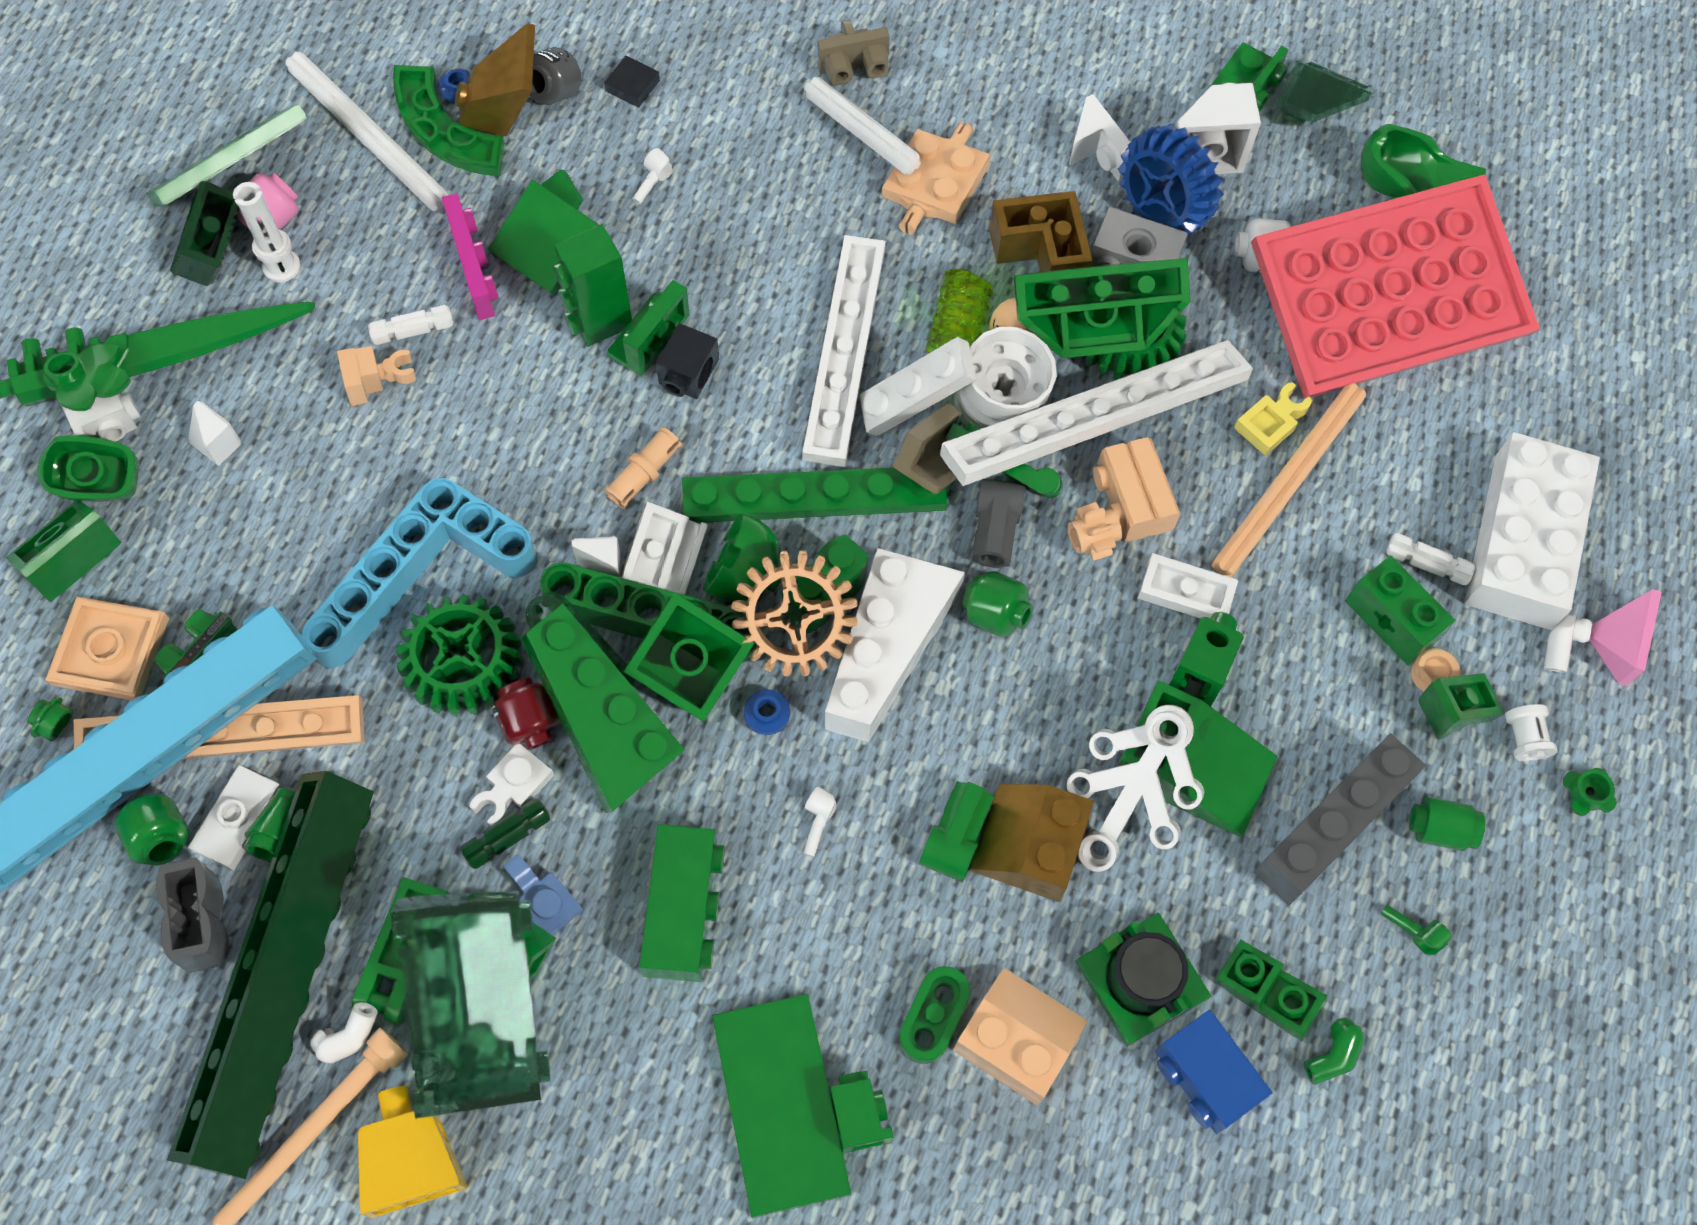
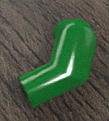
(1342, 1055)

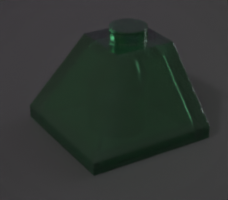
(1319, 92)

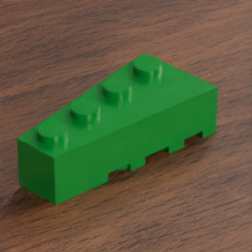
(605, 717)

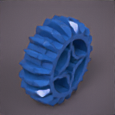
(1170, 178)

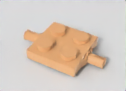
(942, 182)

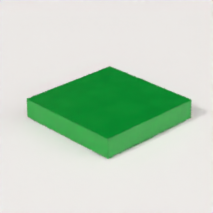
(533, 229)

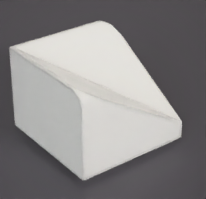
(212, 434)

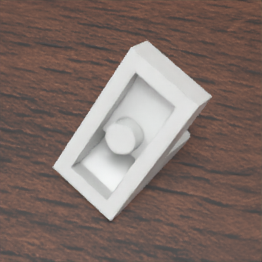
(1099, 135)

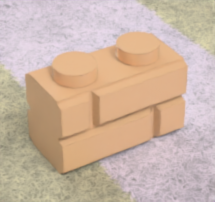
(1136, 489)

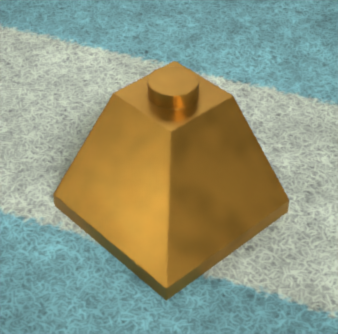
(499, 85)

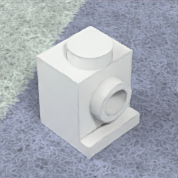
(106, 419)

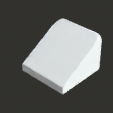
(598, 554)

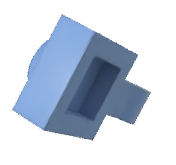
(550, 901)

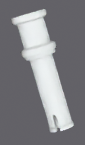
(253, 205)

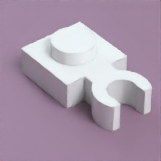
(514, 780)

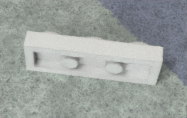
(917, 386)

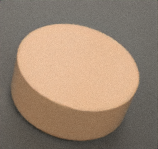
(1433, 665)

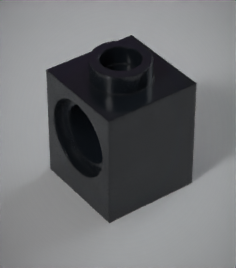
(687, 361)

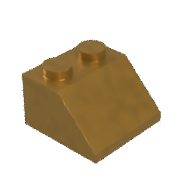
(1032, 838)

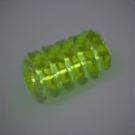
(960, 308)

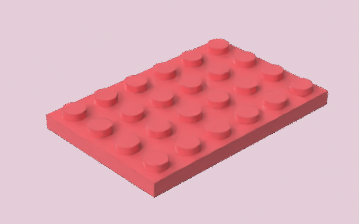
(1394, 286)

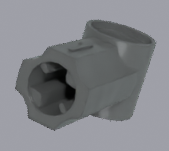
(998, 513)

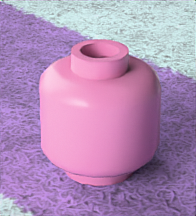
(278, 197)

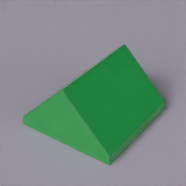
(64, 550)

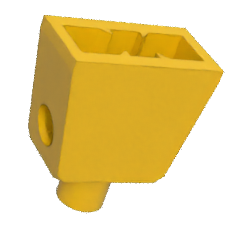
(404, 1158)

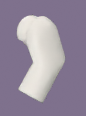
(1561, 639)

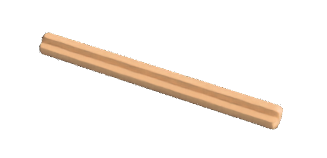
(1288, 480)

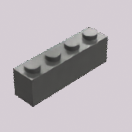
(1339, 819)

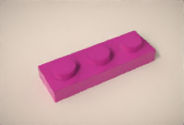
(471, 256)

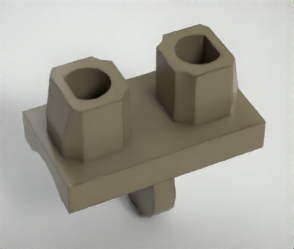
(851, 50)

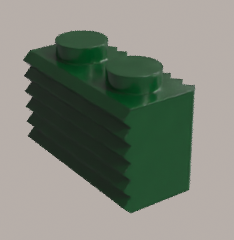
(205, 234)

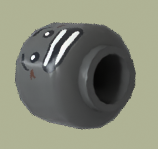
(554, 76)

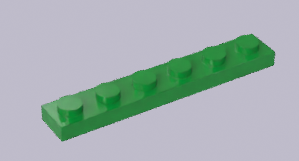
(806, 495)

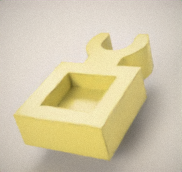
(1271, 421)

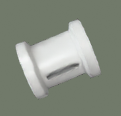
(1531, 732)

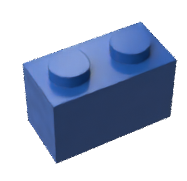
(1211, 1073)

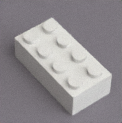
(1533, 531)

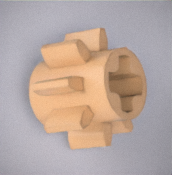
(1094, 531)

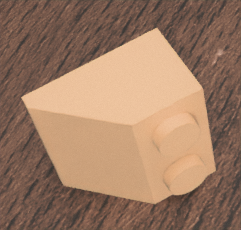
(1020, 1036)

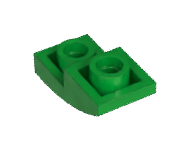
(1270, 991)

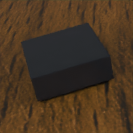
(632, 81)

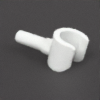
(660, 169)
(823, 806)

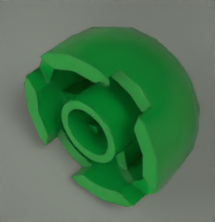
(745, 547)

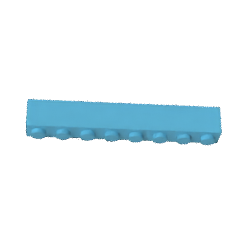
(147, 739)

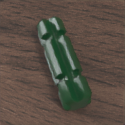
(505, 833)

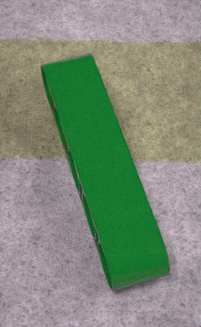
(631, 600)

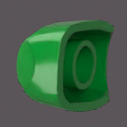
(88, 469)

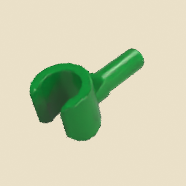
(1428, 939)

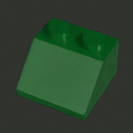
(688, 656)

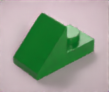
(1459, 702)

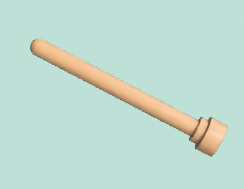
(380, 1055)

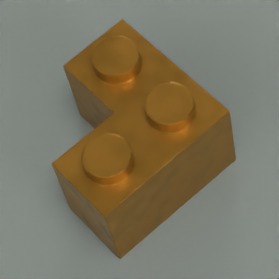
(1040, 229)

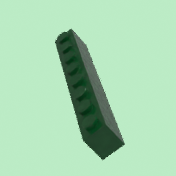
(272, 977)

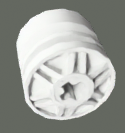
(1012, 377)

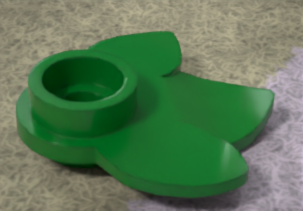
(85, 376)

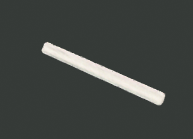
(366, 131)

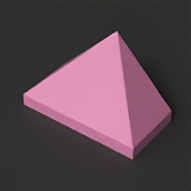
(1626, 637)

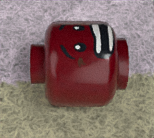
(526, 714)

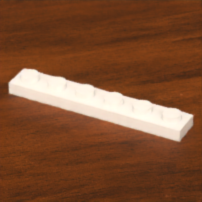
(844, 351)

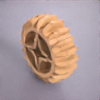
(816, 608)

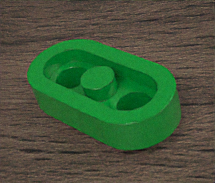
(933, 1015)

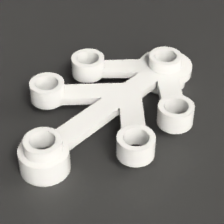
(1139, 779)

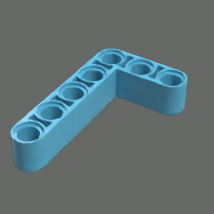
(410, 561)

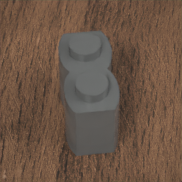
(191, 926)

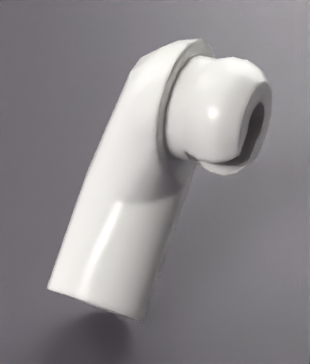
(336, 1046)

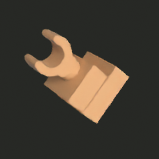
(364, 375)

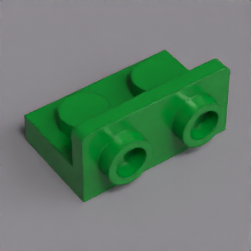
(1254, 67)
(651, 328)

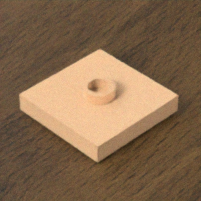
(107, 648)

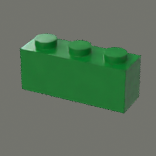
(592, 285)
(681, 903)

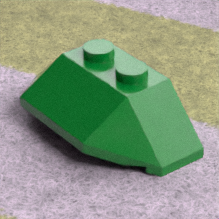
(1103, 305)

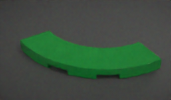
(436, 130)

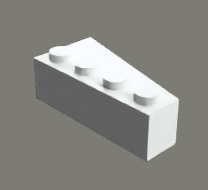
(895, 623)

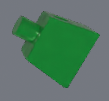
(1208, 657)

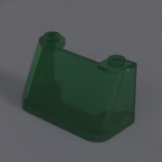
(469, 1001)

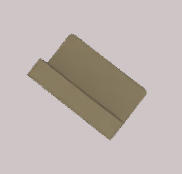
(921, 450)

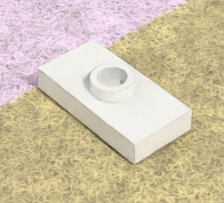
(239, 804)

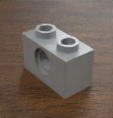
(1129, 234)

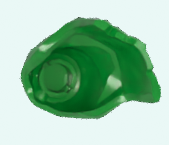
(1407, 162)

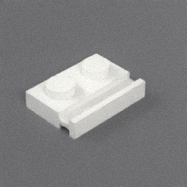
(664, 549)

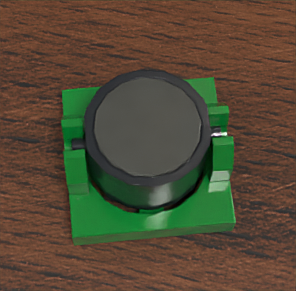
(1145, 976)

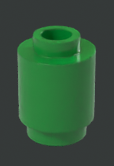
(1447, 824)

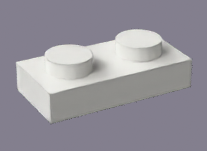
(1186, 587)

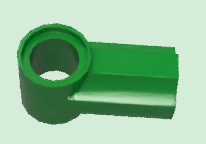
(953, 841)

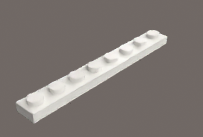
(1094, 412)

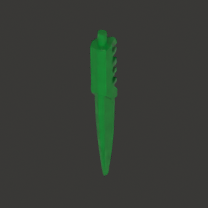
(149, 348)

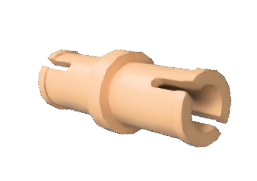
(642, 467)

